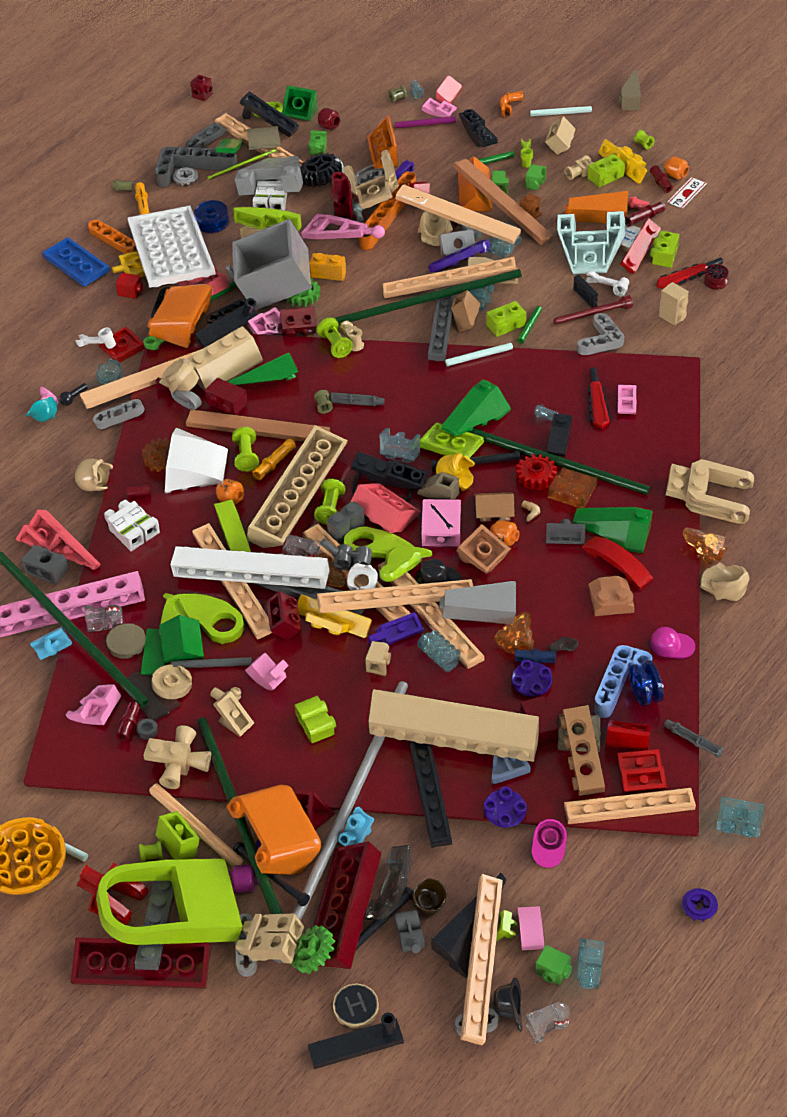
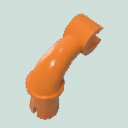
(507, 99)

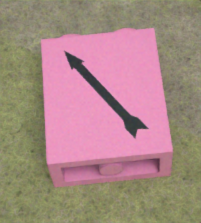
(441, 522)

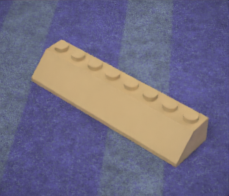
(295, 488)
(454, 725)

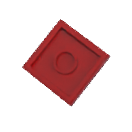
(126, 345)

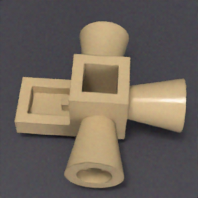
(177, 756)

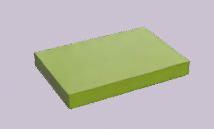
(448, 444)

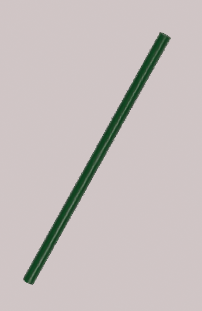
(429, 296)
(562, 462)
(55, 612)
(241, 823)

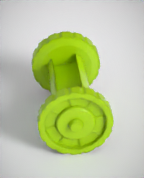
(328, 329)
(246, 459)
(332, 490)

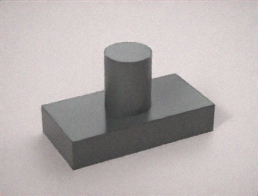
(565, 533)

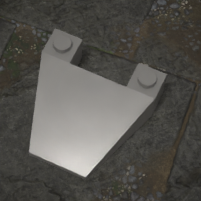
(281, 168)

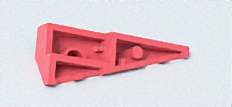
(49, 533)

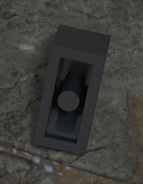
(560, 434)

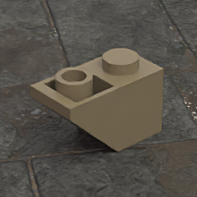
(440, 487)

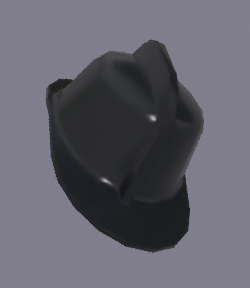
(436, 571)
(508, 1002)

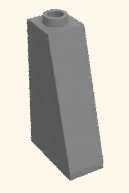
(481, 603)

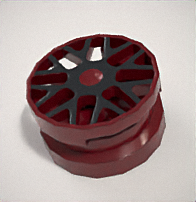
(716, 276)

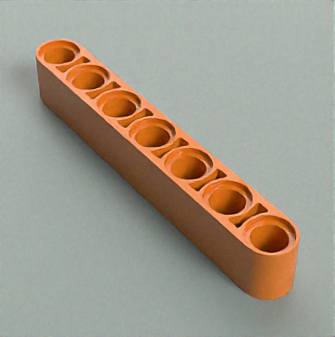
(386, 212)

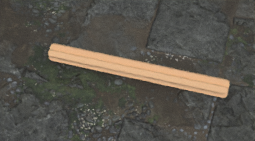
(199, 828)

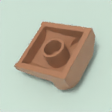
(483, 549)
(611, 596)

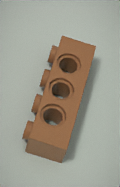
(581, 718)

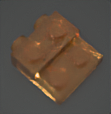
(572, 488)

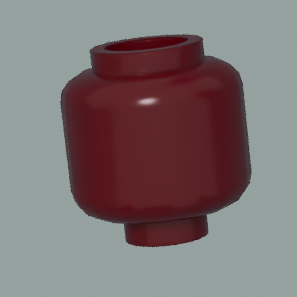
(329, 118)

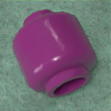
(243, 879)

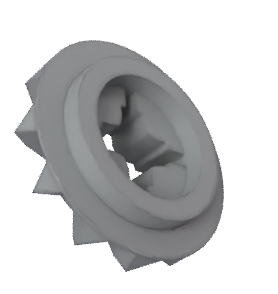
(190, 173)

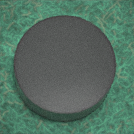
(147, 729)

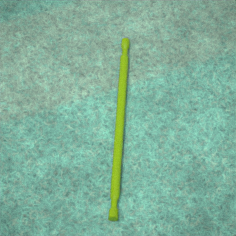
(241, 164)

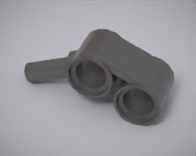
(345, 557)
(409, 931)

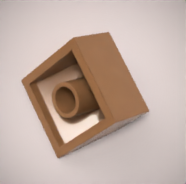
(494, 505)

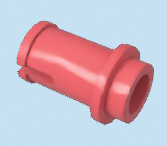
(637, 203)

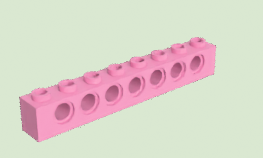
(30, 614)

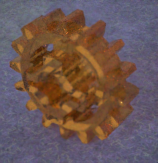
(156, 454)

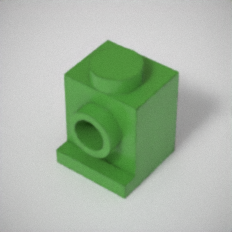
(317, 142)
(535, 176)
(500, 180)

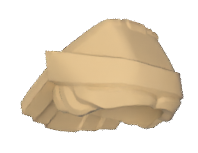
(432, 226)
(180, 376)
(725, 581)

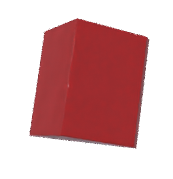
(627, 736)

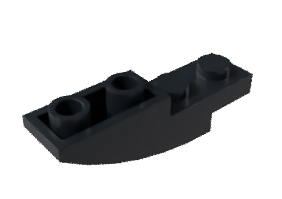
(476, 128)
(390, 474)

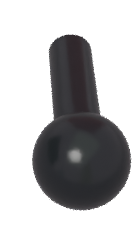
(66, 398)

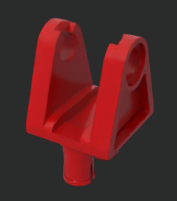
(90, 881)

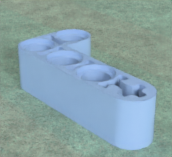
(615, 678)

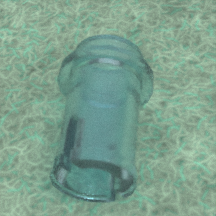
(417, 91)
(544, 412)

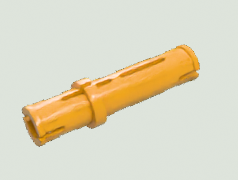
(140, 190)
(268, 464)

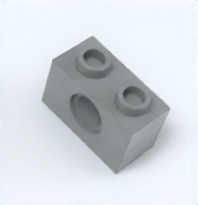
(446, 241)

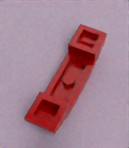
(621, 559)

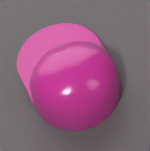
(670, 644)
(549, 843)

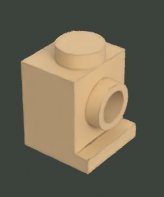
(378, 658)

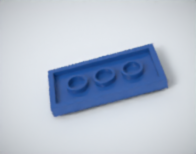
(76, 261)

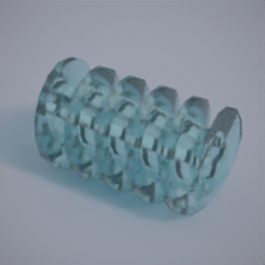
(440, 650)

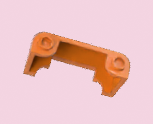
(180, 313)
(282, 828)

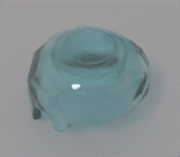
(109, 372)

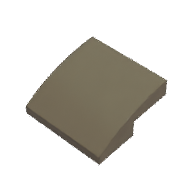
(263, 137)

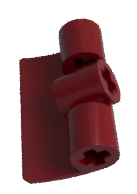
(341, 195)

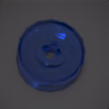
(212, 216)
(646, 683)

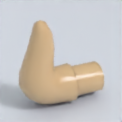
(533, 508)

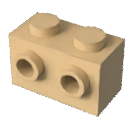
(560, 135)
(673, 303)

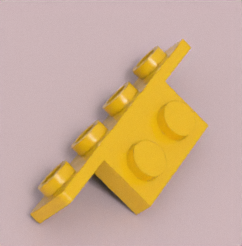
(633, 162)
(336, 621)

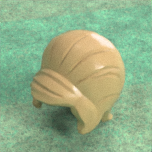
(92, 475)

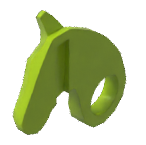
(398, 553)
(207, 611)

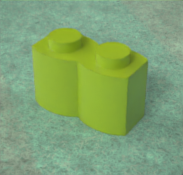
(314, 719)

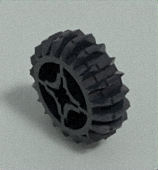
(318, 169)

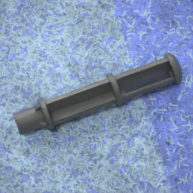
(356, 399)
(694, 738)

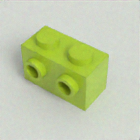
(606, 170)
(665, 248)
(506, 318)
(177, 836)

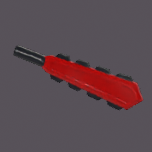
(685, 274)
(598, 407)

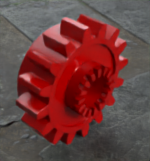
(536, 472)

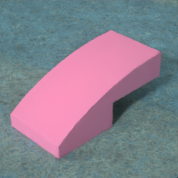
(438, 109)
(626, 399)
(530, 928)

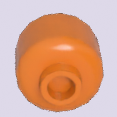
(676, 167)
(230, 490)
(505, 531)

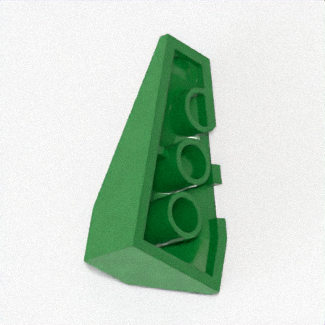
(276, 369)
(478, 407)
(622, 525)

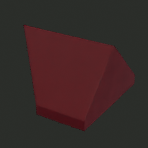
(314, 807)

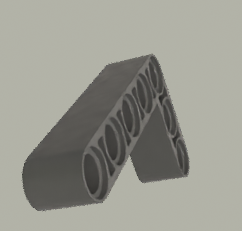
(192, 158)

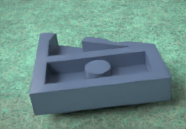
(508, 768)

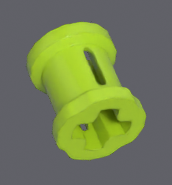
(644, 139)
(151, 851)

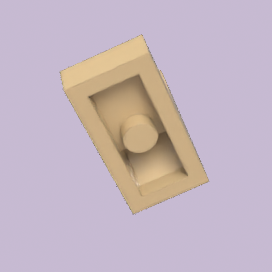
(233, 714)

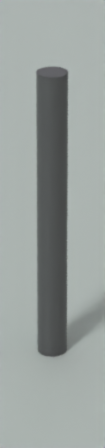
(213, 662)

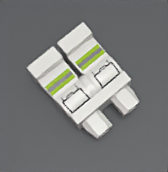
(270, 194)
(131, 523)

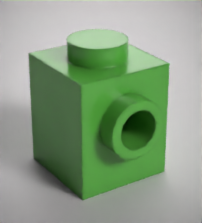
(553, 965)

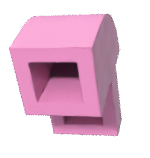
(266, 672)

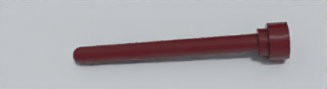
(625, 302)

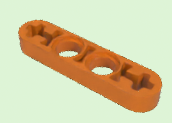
(98, 228)

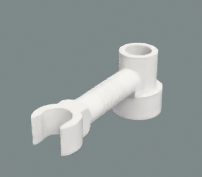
(620, 287)
(105, 336)

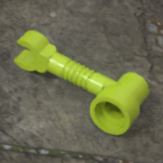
(526, 153)

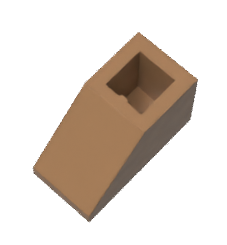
(465, 310)

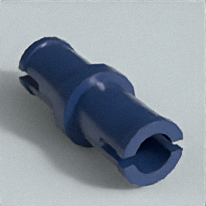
(535, 656)

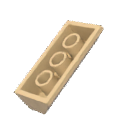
(226, 358)

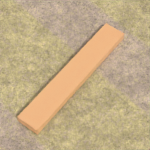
(629, 806)

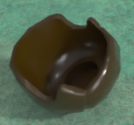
(429, 896)

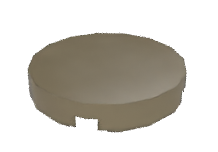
(126, 640)

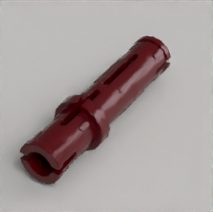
(649, 212)

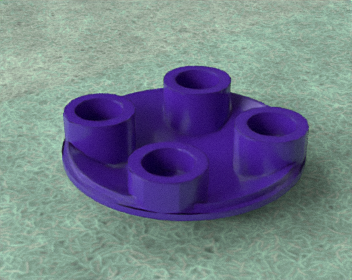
(531, 678)
(505, 808)

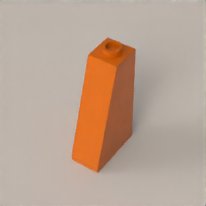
(595, 207)

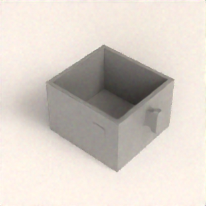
(271, 264)

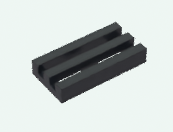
(585, 291)

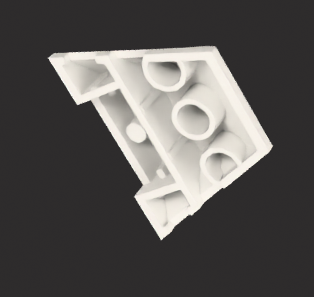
(193, 462)

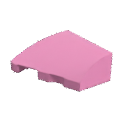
(265, 323)
(96, 706)

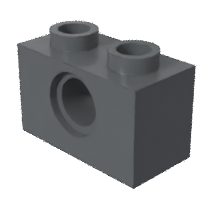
(45, 564)

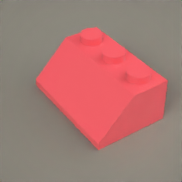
(385, 507)

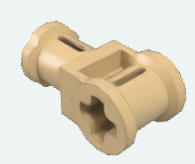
(579, 168)
(353, 333)

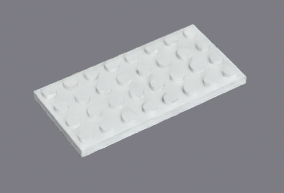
(170, 246)

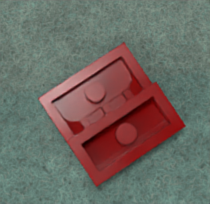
(641, 770)

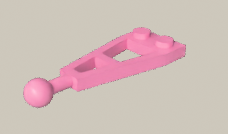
(316, 228)

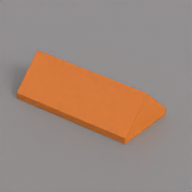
(382, 139)
(469, 195)

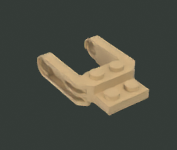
(377, 189)
(692, 485)

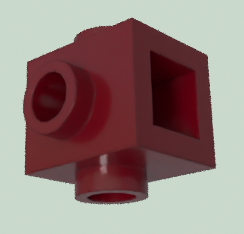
(201, 87)

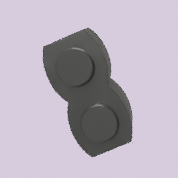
(342, 522)

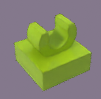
(504, 925)

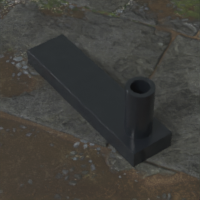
(268, 113)
(227, 324)
(356, 1042)

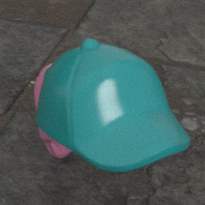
(45, 408)

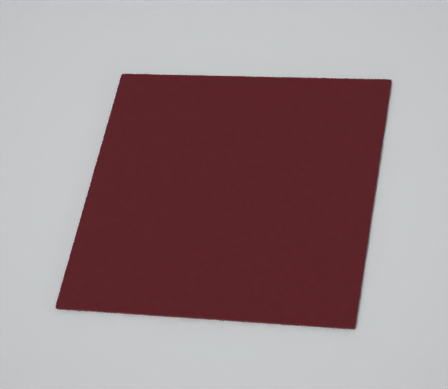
(547, 576)

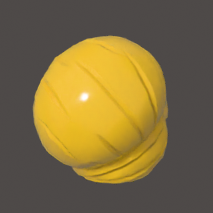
(457, 466)

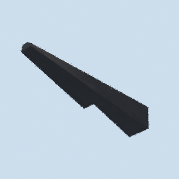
(456, 937)

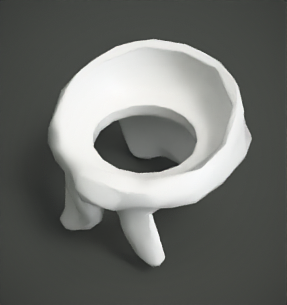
(367, 570)

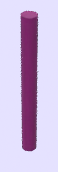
(423, 122)

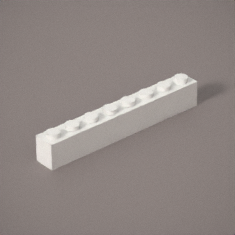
(250, 567)

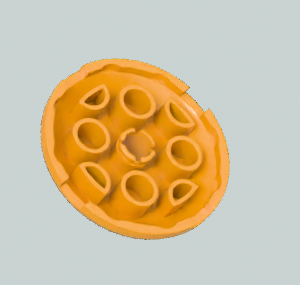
(43, 854)

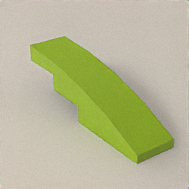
(264, 217)
(231, 526)

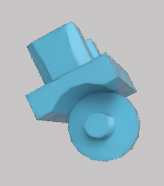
(51, 643)
(357, 828)

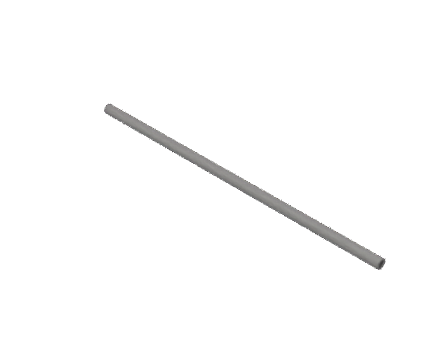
(342, 816)

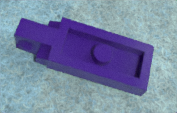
(397, 629)

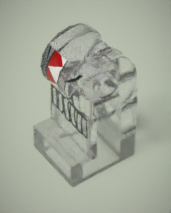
(301, 547)
(103, 618)
(547, 1019)

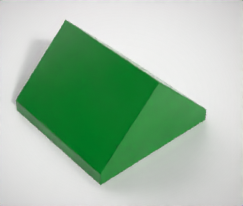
(300, 103)
(181, 639)

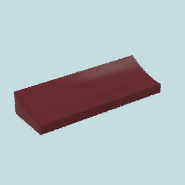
(346, 899)
(113, 964)

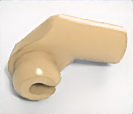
(216, 693)

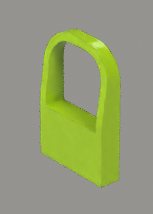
(201, 895)

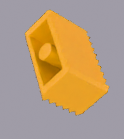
(327, 266)

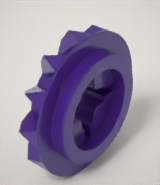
(693, 897)

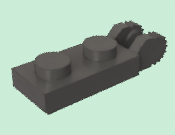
(206, 136)

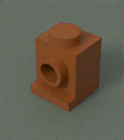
(531, 205)

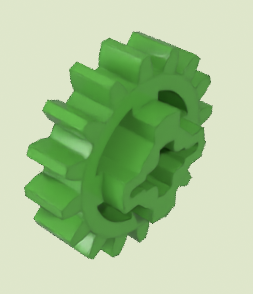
(307, 296)
(313, 949)

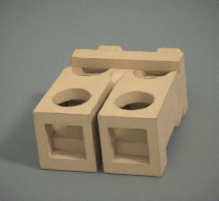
(271, 937)

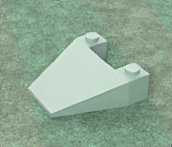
(591, 249)

